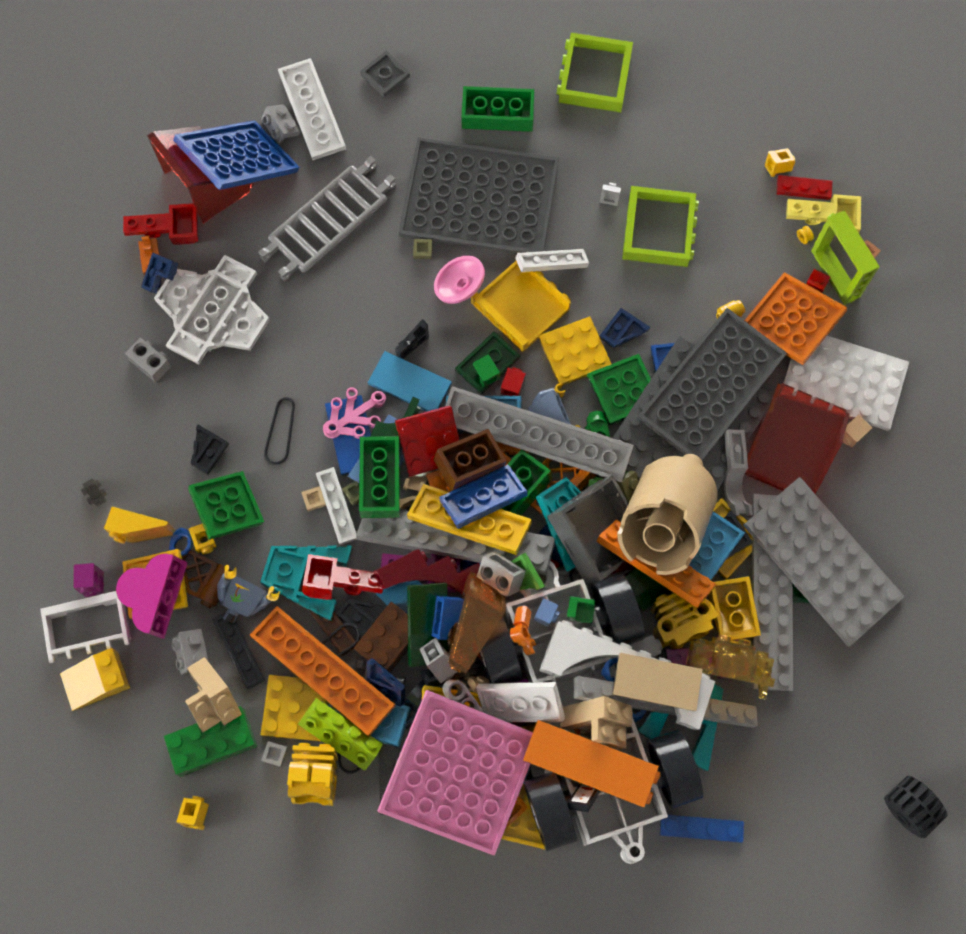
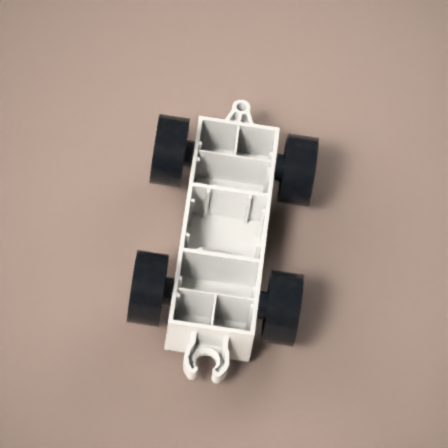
(609, 816)

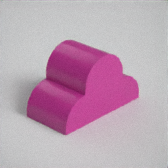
(152, 592)

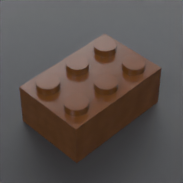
(469, 459)
(386, 638)

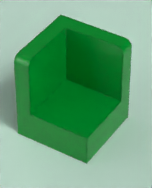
(486, 370)
(581, 610)

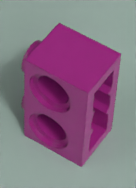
(88, 579)

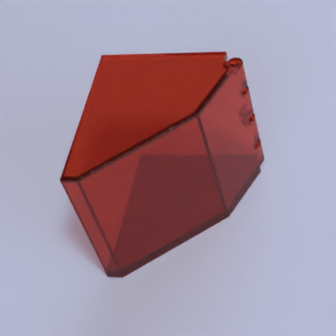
(204, 194)
(796, 439)

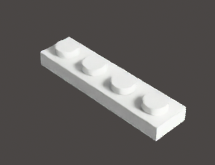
(552, 260)
(336, 506)

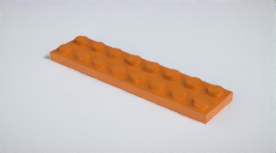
(323, 671)

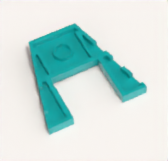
(549, 502)
(287, 568)
(704, 745)

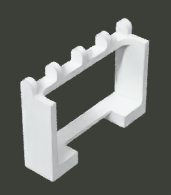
(62, 609)

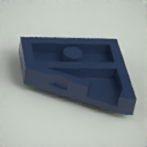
(623, 329)
(385, 682)

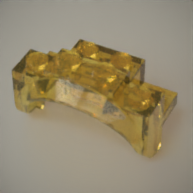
(733, 661)

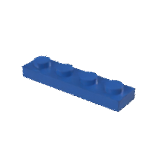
(702, 828)

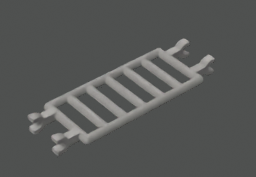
(295, 263)

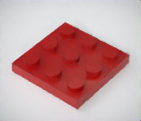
(423, 435)

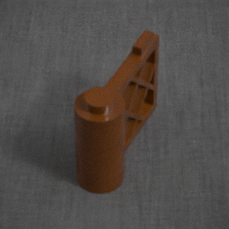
(208, 590)

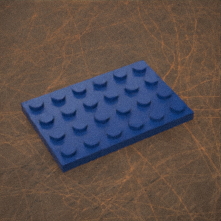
(236, 154)

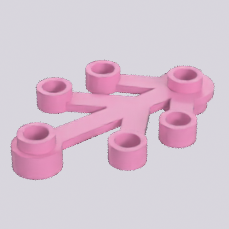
(352, 416)

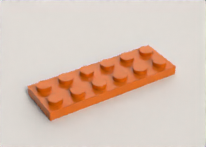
(686, 583)

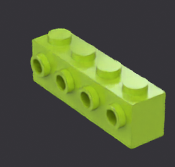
(340, 733)

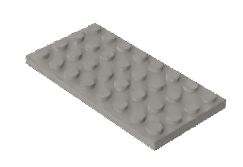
(824, 561)

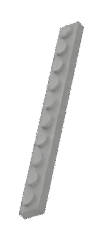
(716, 710)

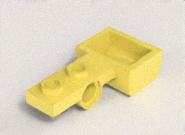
(816, 212)

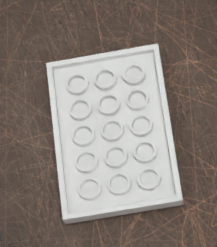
(852, 379)

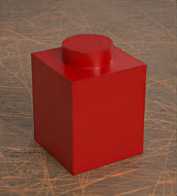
(513, 382)

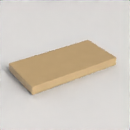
(657, 682)

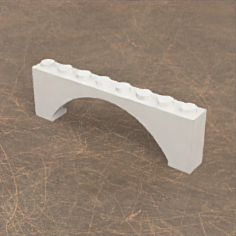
(574, 645)

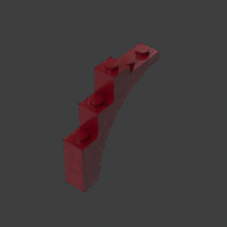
(414, 568)

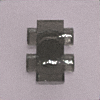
(96, 495)

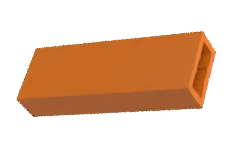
(592, 764)

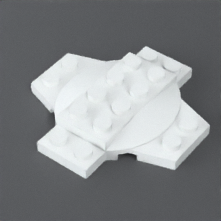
(212, 310)

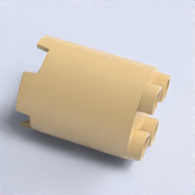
(668, 513)

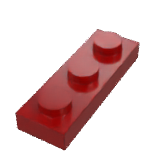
(804, 187)

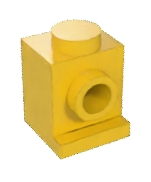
(779, 161)
(197, 534)
(193, 813)

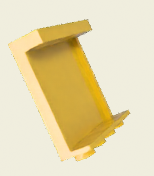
(521, 305)

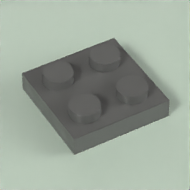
(385, 73)

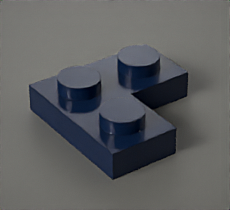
(158, 268)

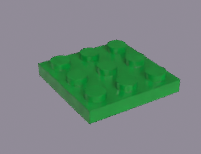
(619, 386)
(225, 505)

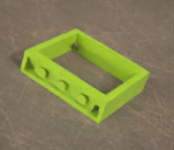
(587, 99)
(841, 226)
(656, 256)

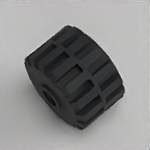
(915, 806)

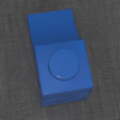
(445, 615)

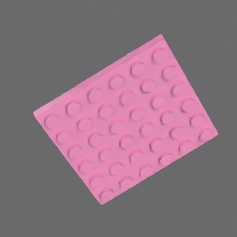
(458, 773)

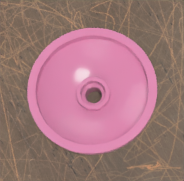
(459, 279)

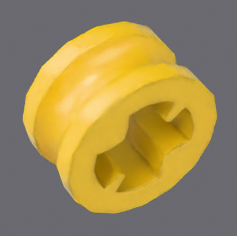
(805, 235)

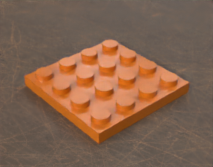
(795, 317)

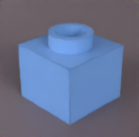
(547, 613)

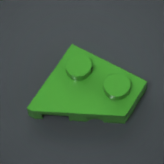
(531, 577)

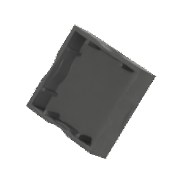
(583, 520)

